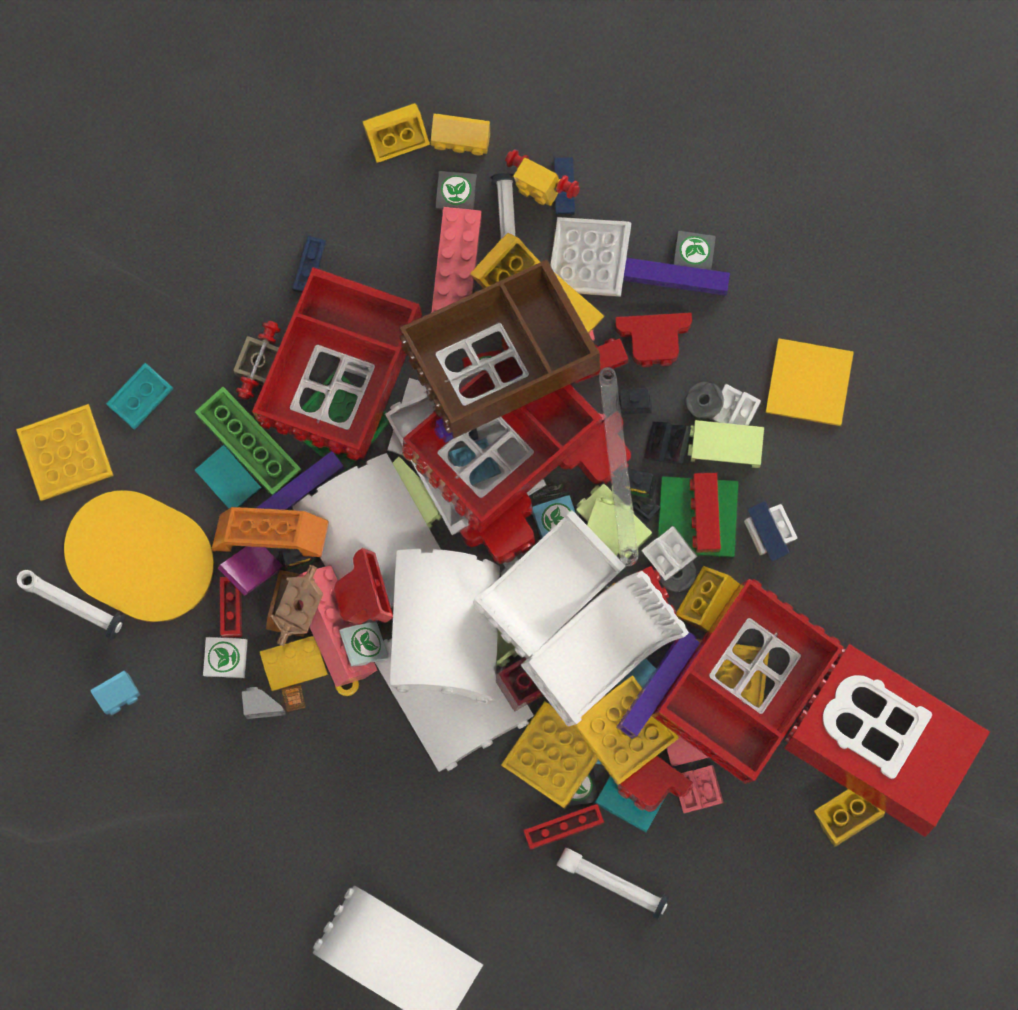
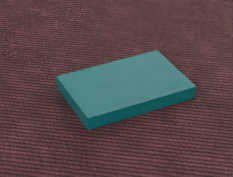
(139, 396)
(228, 478)
(624, 808)

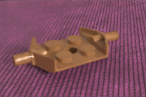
(287, 616)

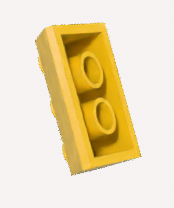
(396, 132)
(460, 134)
(503, 261)
(707, 598)
(293, 663)
(846, 816)

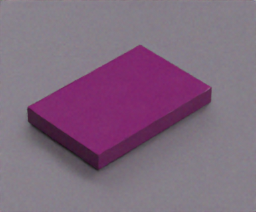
(250, 568)

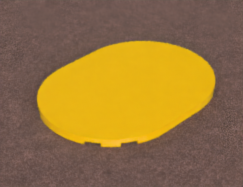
(139, 556)

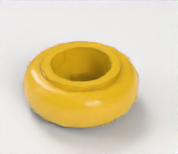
(351, 691)

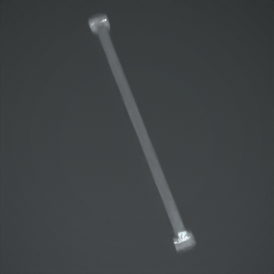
(618, 466)

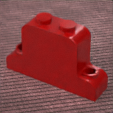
(654, 336)
(593, 458)
(507, 534)
(362, 591)
(653, 783)

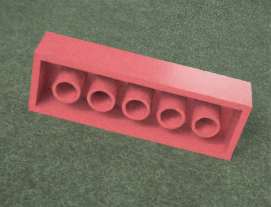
(456, 256)
(326, 632)

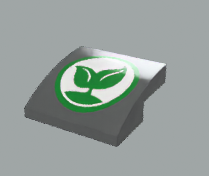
(456, 190)
(694, 250)

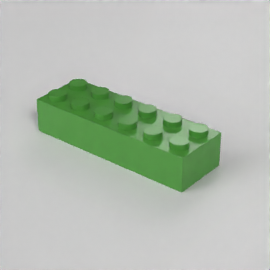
(248, 441)

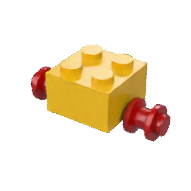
(538, 181)

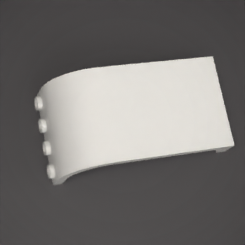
(548, 585)
(602, 645)
(395, 955)

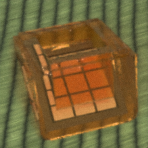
(293, 698)

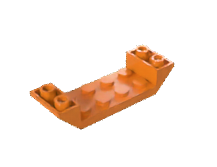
(271, 529)

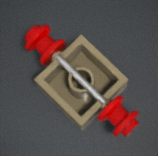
(256, 360)

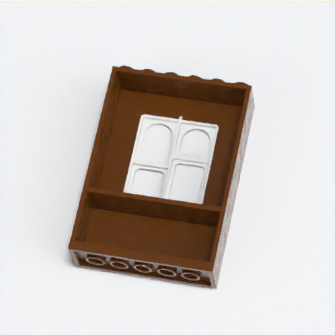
(540, 333)

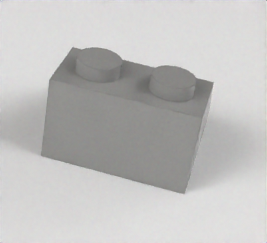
(259, 705)

